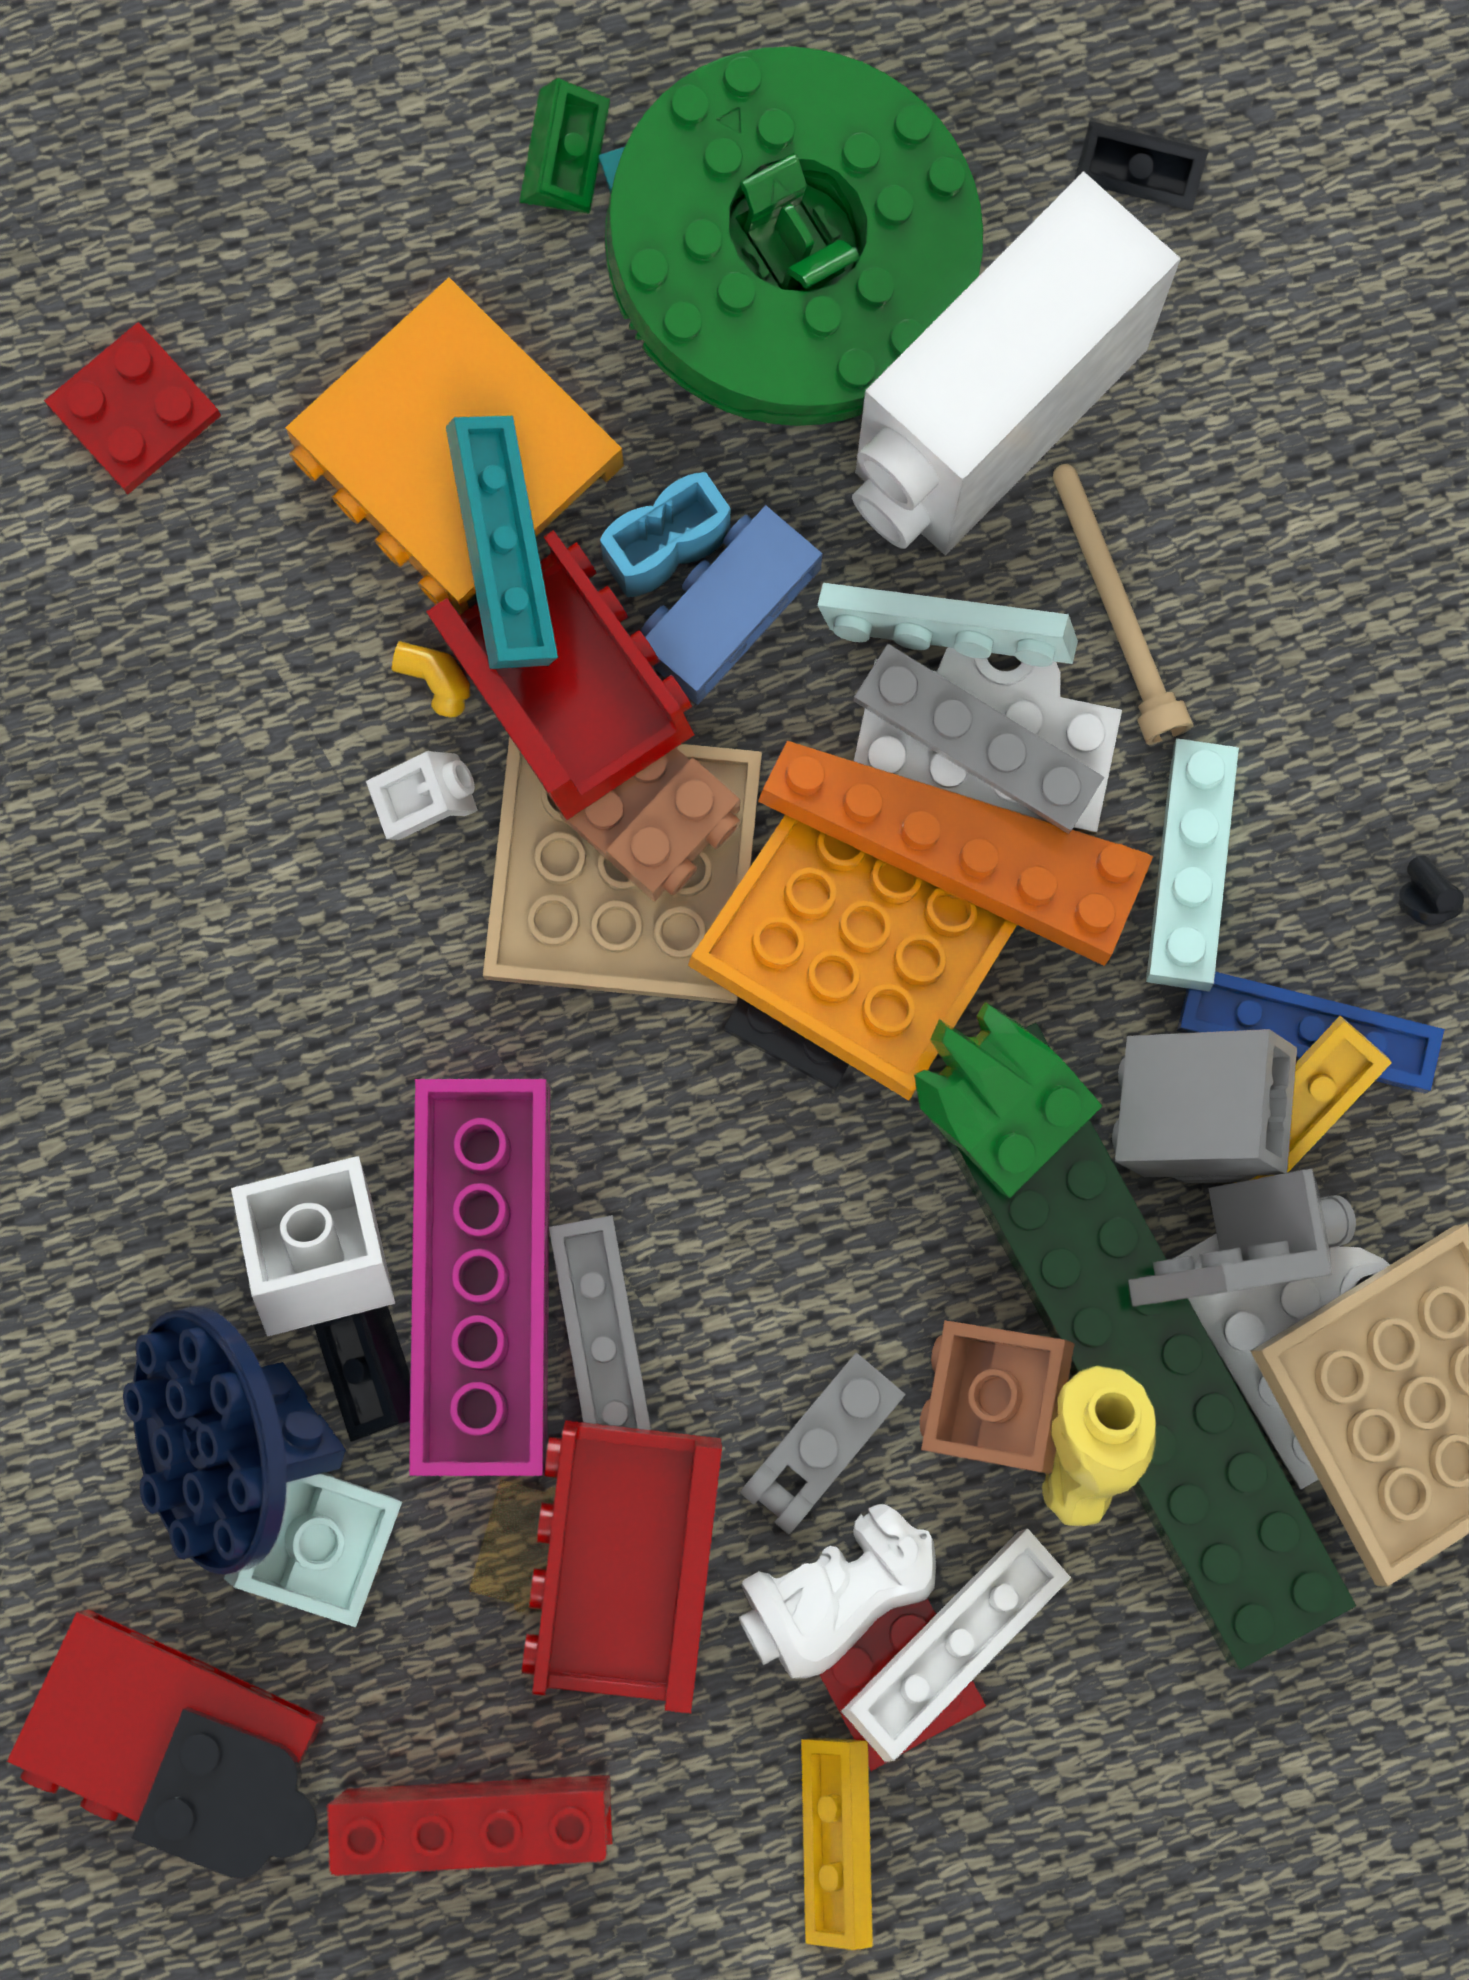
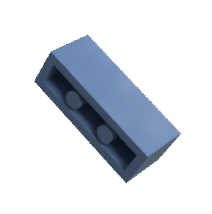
(731, 602)

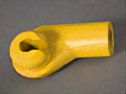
(440, 673)

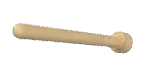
(1159, 708)

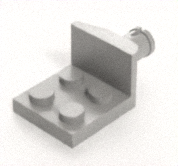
(1266, 1235)

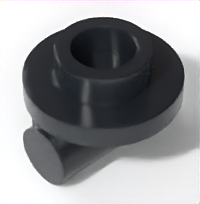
(1429, 895)

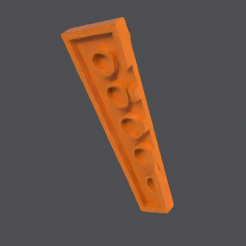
(1006, 862)

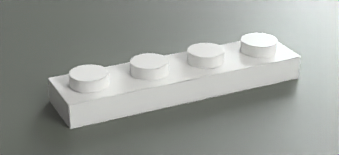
(955, 1645)

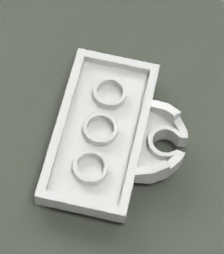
(1024, 695)
(1252, 1316)

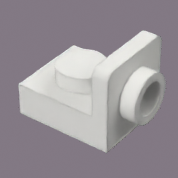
(422, 793)

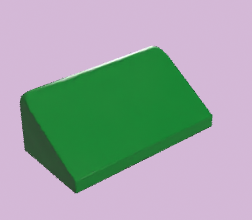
(565, 147)

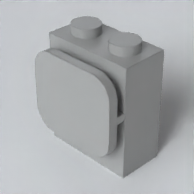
(1206, 1105)

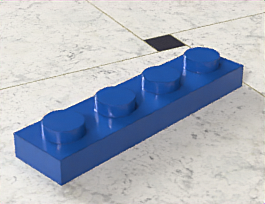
(1303, 1018)

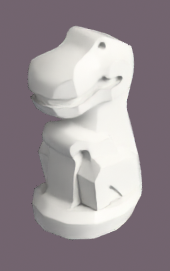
(829, 1605)

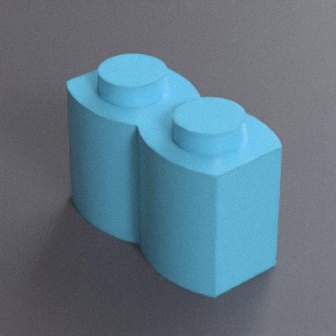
(678, 529)

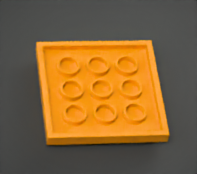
(850, 952)

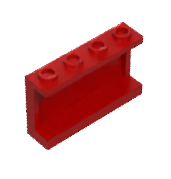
(591, 711)
(624, 1563)
(114, 1709)
(470, 1825)

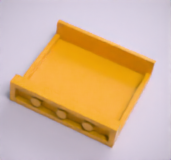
(387, 444)

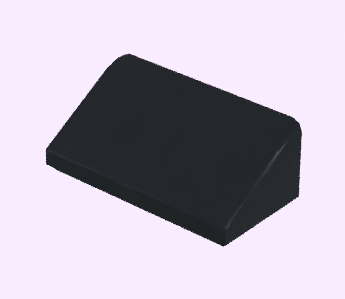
(1142, 163)
(367, 1371)

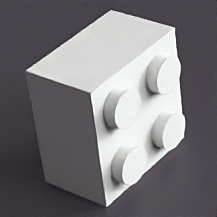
(312, 1246)

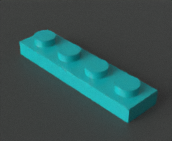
(501, 542)

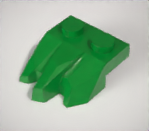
(1003, 1098)

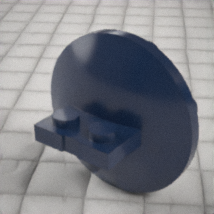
(220, 1439)

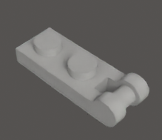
(824, 1441)

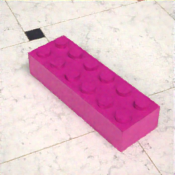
(480, 1278)

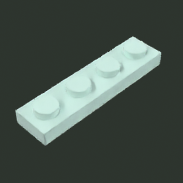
(964, 625)
(1192, 865)

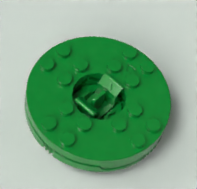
(788, 231)

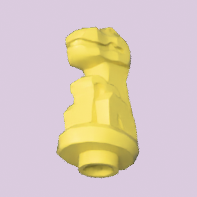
(1100, 1442)

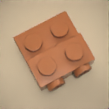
(660, 822)
(995, 1396)

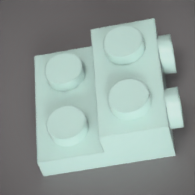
(325, 1548)

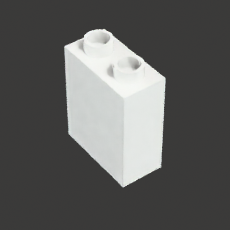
(1009, 367)

